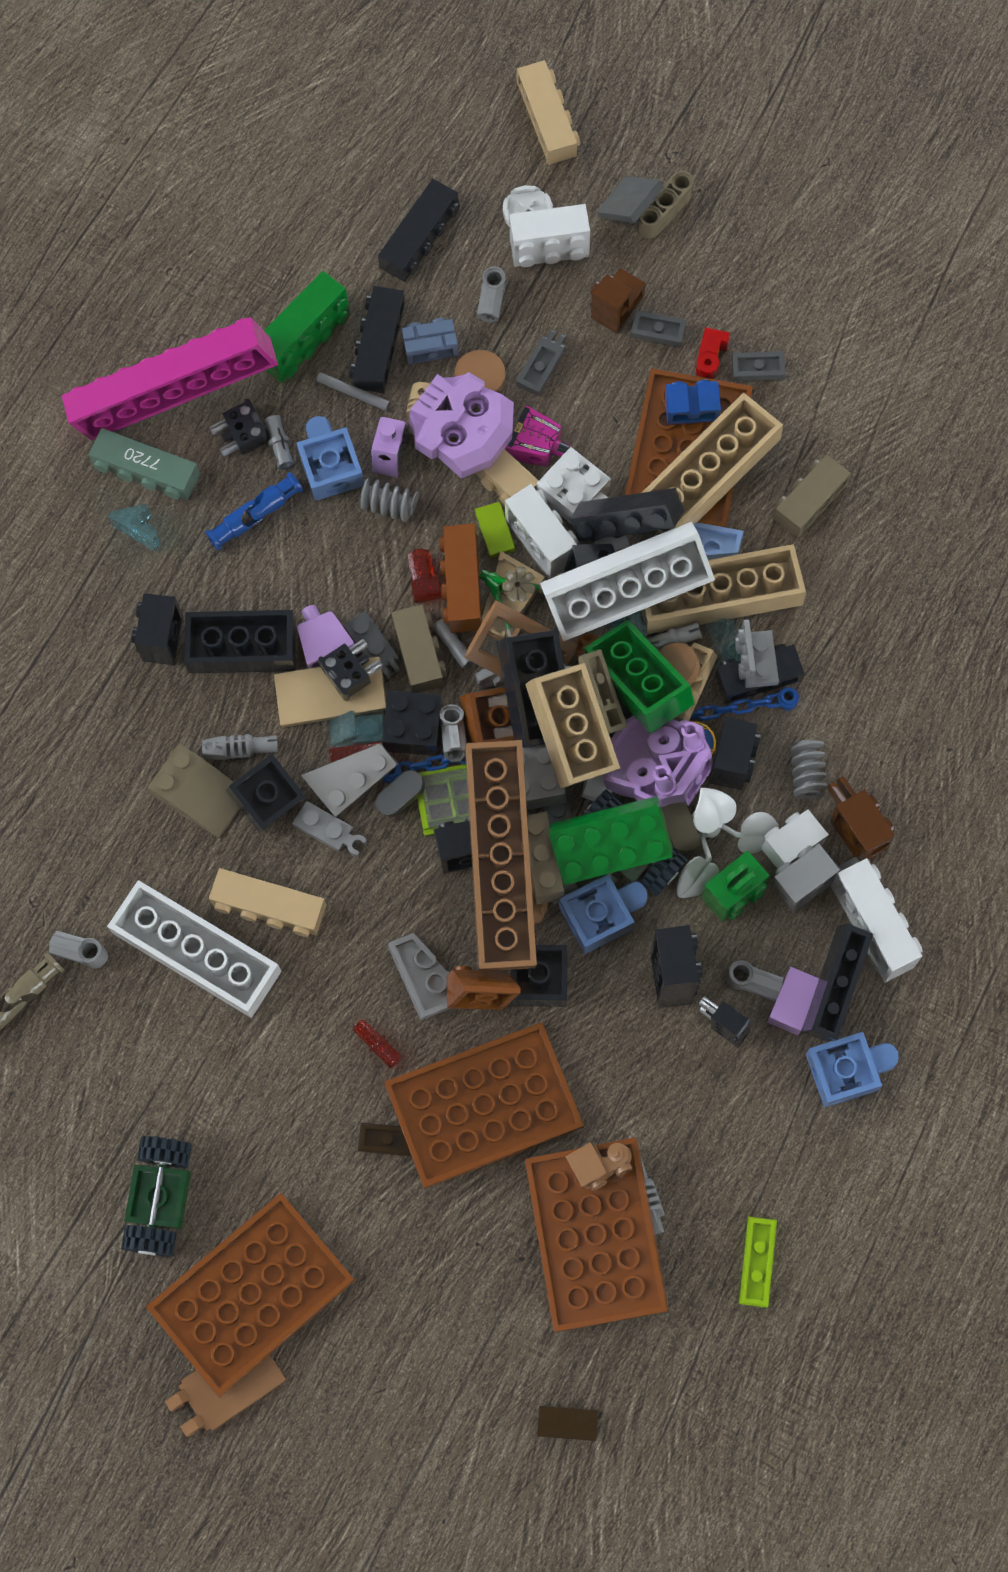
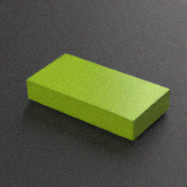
(494, 529)

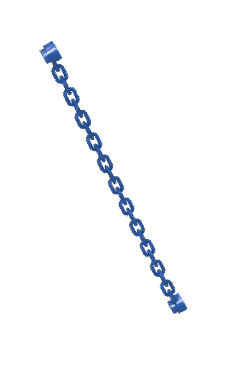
(781, 703)

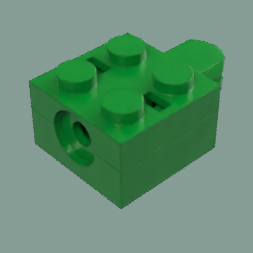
(735, 887)

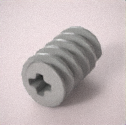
(388, 501)
(807, 769)

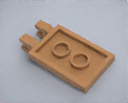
(216, 1411)

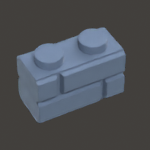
(430, 341)

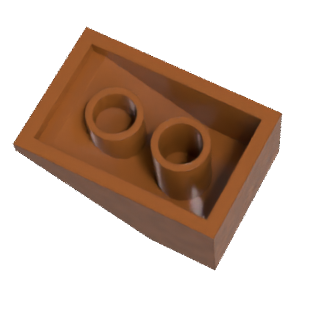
(487, 716)
(480, 989)

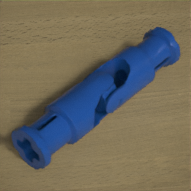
(265, 503)

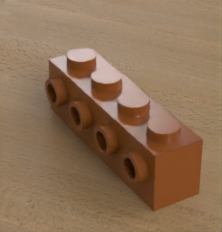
(462, 578)

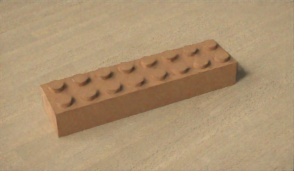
(500, 855)

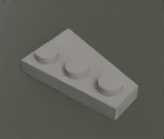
(350, 777)
(421, 974)

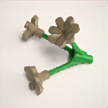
(515, 583)

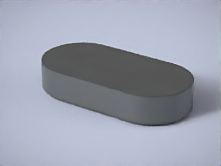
(400, 793)

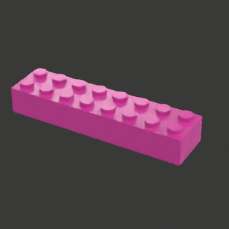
(170, 378)

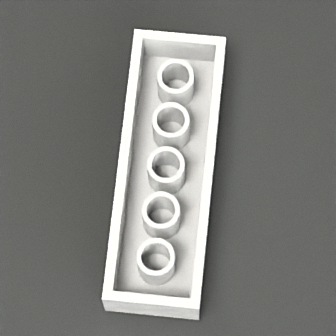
(627, 581)
(194, 948)

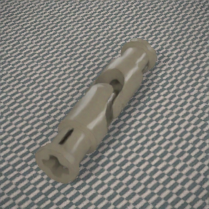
(28, 987)

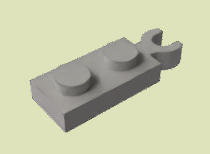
(327, 829)

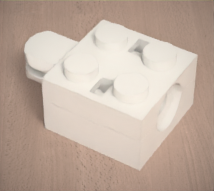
(572, 482)

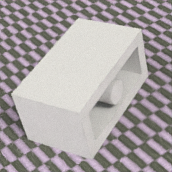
(798, 833)

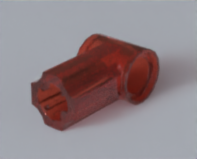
(424, 581)

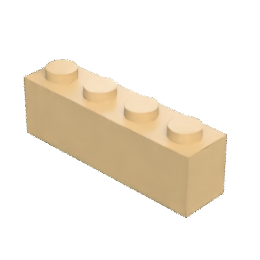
(547, 112)
(505, 476)
(267, 902)

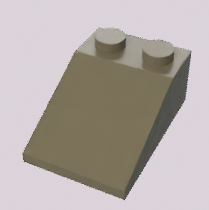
(195, 791)

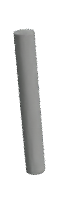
(353, 391)

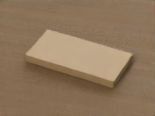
(310, 697)

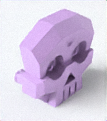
(479, 435)
(642, 752)

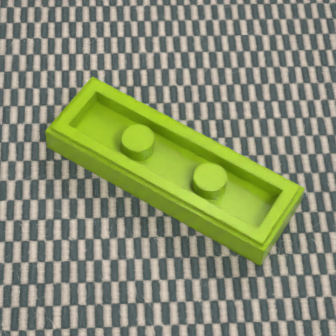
(757, 1262)

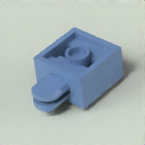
(329, 457)
(604, 911)
(851, 1069)

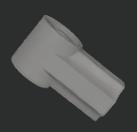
(491, 295)
(453, 732)
(77, 948)
(757, 981)

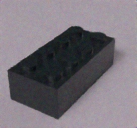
(240, 641)
(521, 661)
(674, 966)

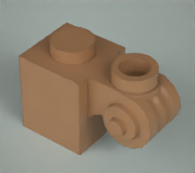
(593, 1169)

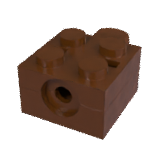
(859, 821)

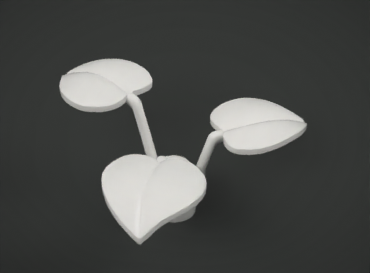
(709, 818)

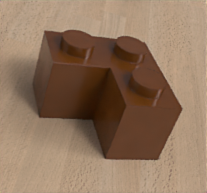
(616, 299)

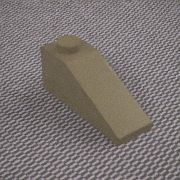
(604, 690)

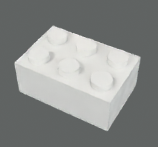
(549, 235)
(539, 530)

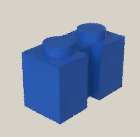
(692, 403)

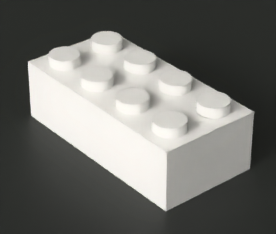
(873, 910)

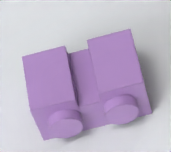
(793, 1001)

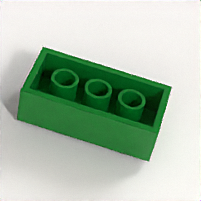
(307, 324)
(643, 677)
(610, 840)

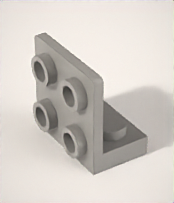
(758, 657)

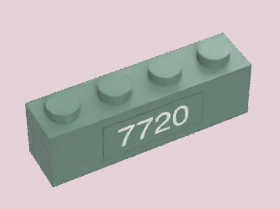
(144, 465)

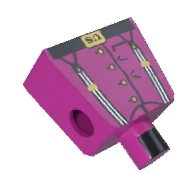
(536, 439)

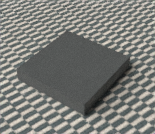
(630, 199)

